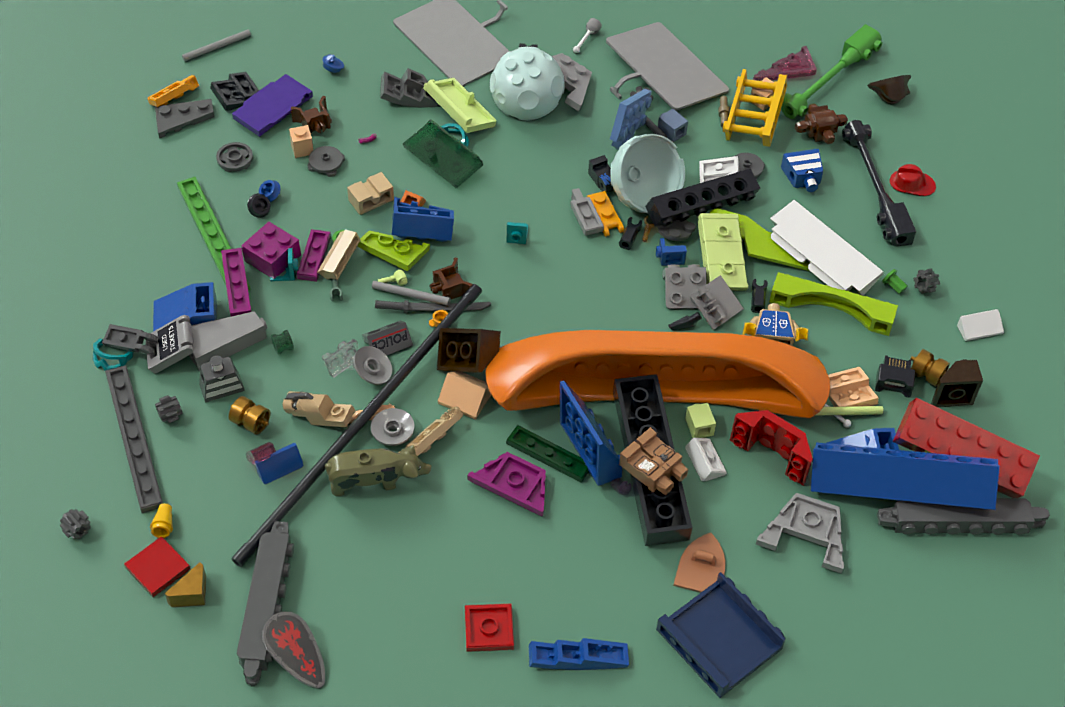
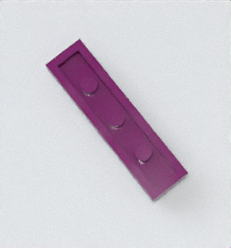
(236, 281)

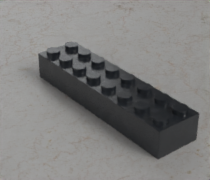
(638, 408)

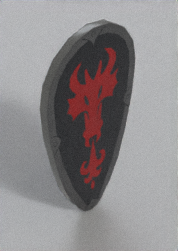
(294, 648)

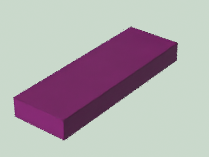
(313, 255)

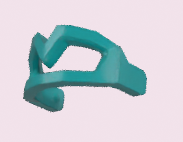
(465, 140)
(123, 359)

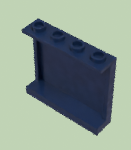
(721, 635)

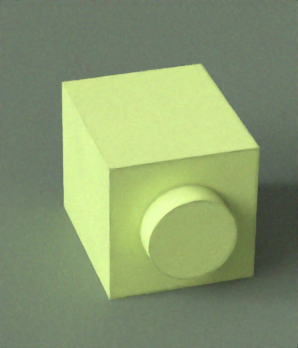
(700, 420)

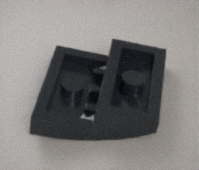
(234, 91)

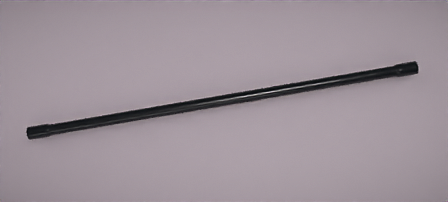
(250, 546)

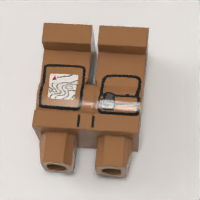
(653, 462)

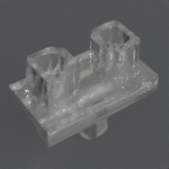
(342, 358)

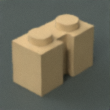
(371, 194)

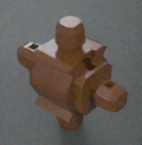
(821, 123)

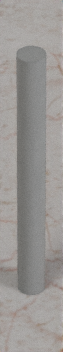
(216, 45)
(411, 293)

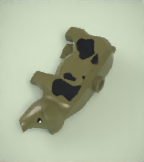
(373, 467)

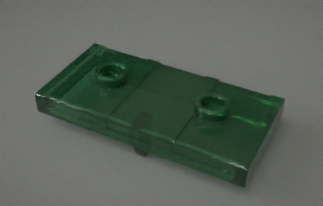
(443, 153)

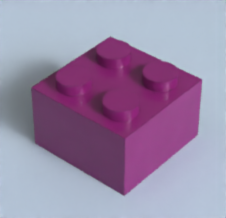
(269, 249)

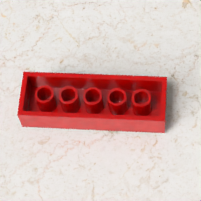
(937, 431)

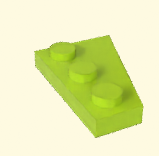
(397, 252)

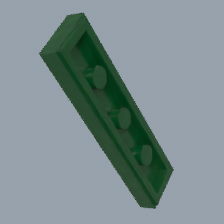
(548, 453)

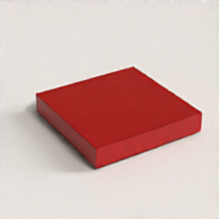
(157, 566)
(489, 627)

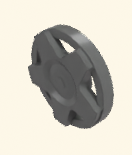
(234, 158)

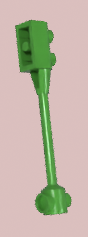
(855, 48)

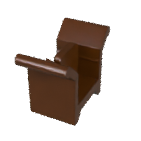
(313, 118)
(449, 281)

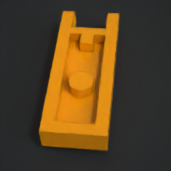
(606, 212)

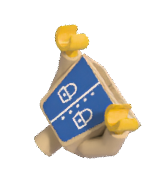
(775, 326)

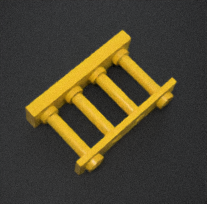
(770, 117)

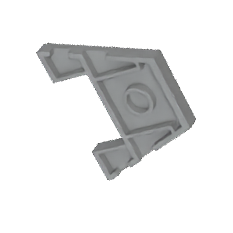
(575, 78)
(810, 521)

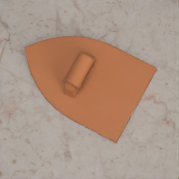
(700, 564)

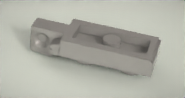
(585, 213)

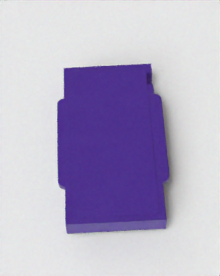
(271, 104)

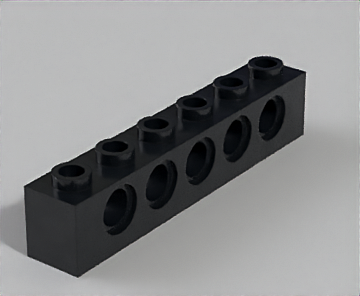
(731, 187)

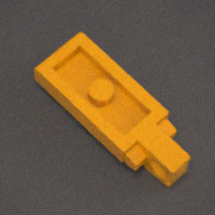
(172, 91)

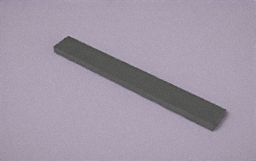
(134, 439)

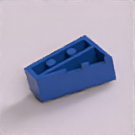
(422, 222)

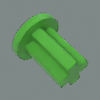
(895, 282)

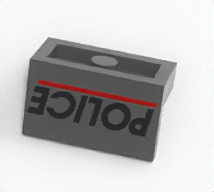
(389, 338)

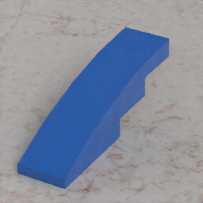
(581, 655)

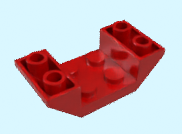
(774, 434)

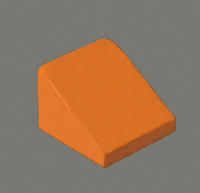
(408, 197)

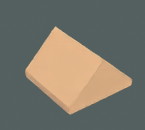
(464, 392)

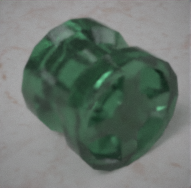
(282, 342)

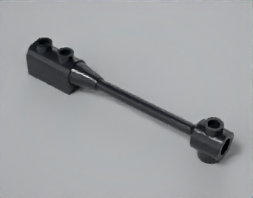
(892, 215)

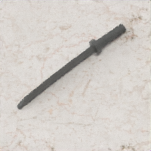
(411, 306)

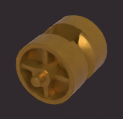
(926, 365)
(246, 413)

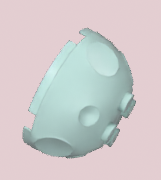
(527, 83)
(646, 169)

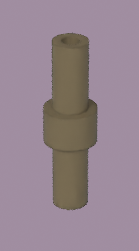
(723, 110)

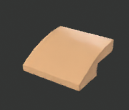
(851, 389)

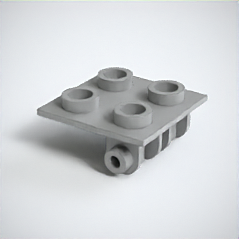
(716, 302)

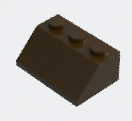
(467, 349)

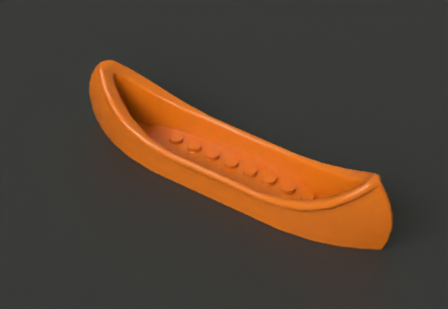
(689, 368)

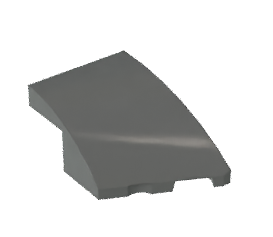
(407, 90)

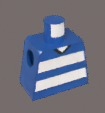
(803, 168)

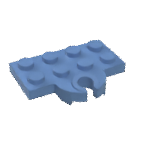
(630, 117)

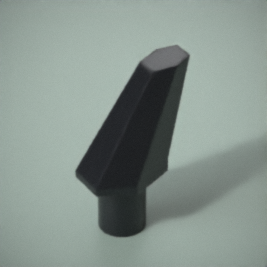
(685, 322)

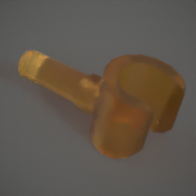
(647, 229)

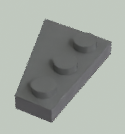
(177, 115)

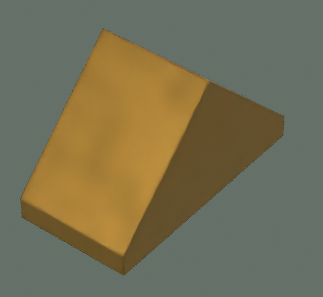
(189, 589)

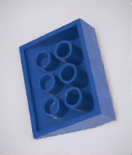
(588, 437)

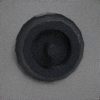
(258, 205)

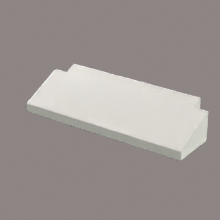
(829, 255)

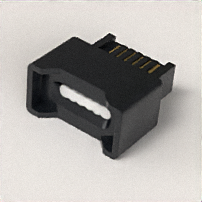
(895, 376)

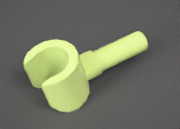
(399, 276)

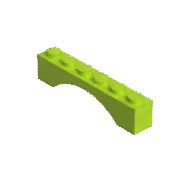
(872, 313)

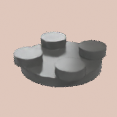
(325, 160)
(752, 161)
(677, 230)

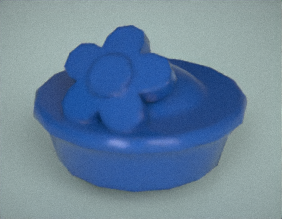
(332, 63)
(270, 189)

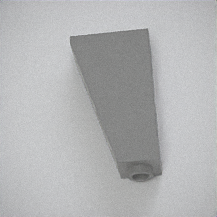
(226, 336)

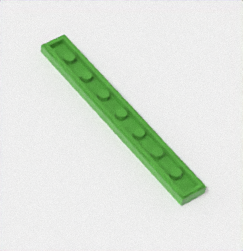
(205, 221)

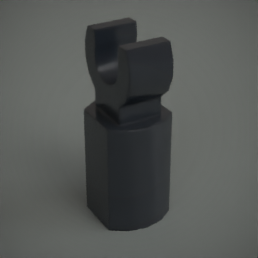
(630, 234)
(758, 296)

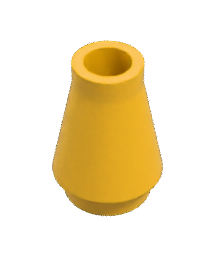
(162, 522)

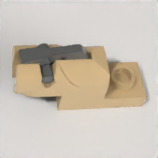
(318, 409)

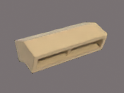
(339, 255)

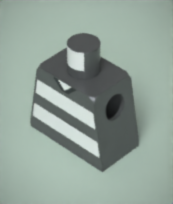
(219, 378)

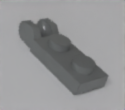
(128, 339)

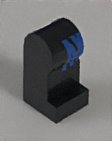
(601, 173)

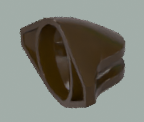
(891, 89)

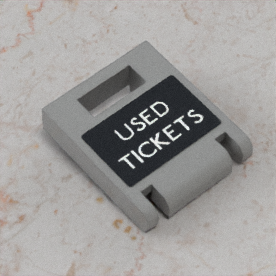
(173, 344)

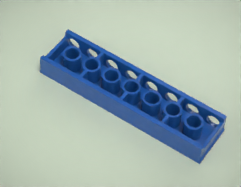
(924, 479)

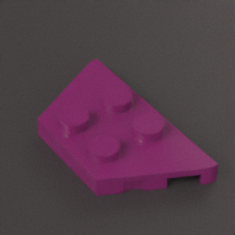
(513, 480)

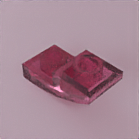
(260, 453)

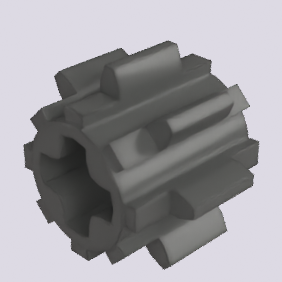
(926, 281)
(168, 409)
(75, 524)

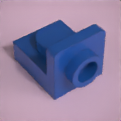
(670, 254)

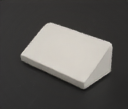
(980, 325)
(705, 459)

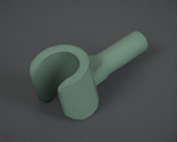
(335, 290)

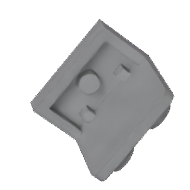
(681, 284)

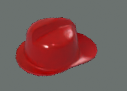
(912, 180)

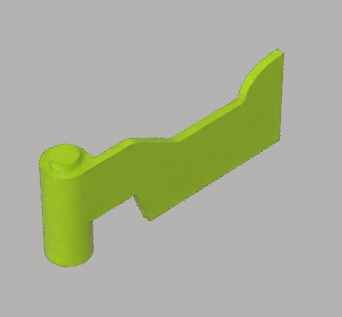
(760, 244)

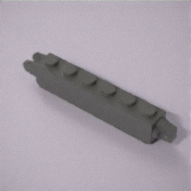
(1010, 516)
(264, 599)

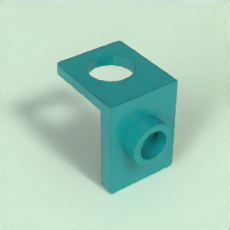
(517, 233)
(290, 270)

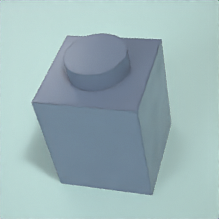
(673, 125)

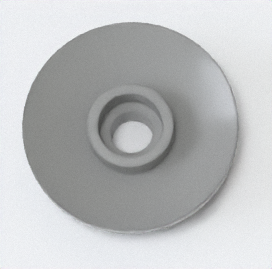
(372, 365)
(390, 420)

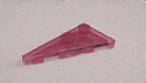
(793, 66)

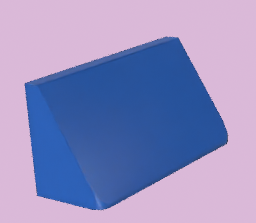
(279, 464)

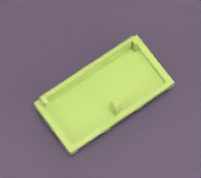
(460, 104)
(722, 249)

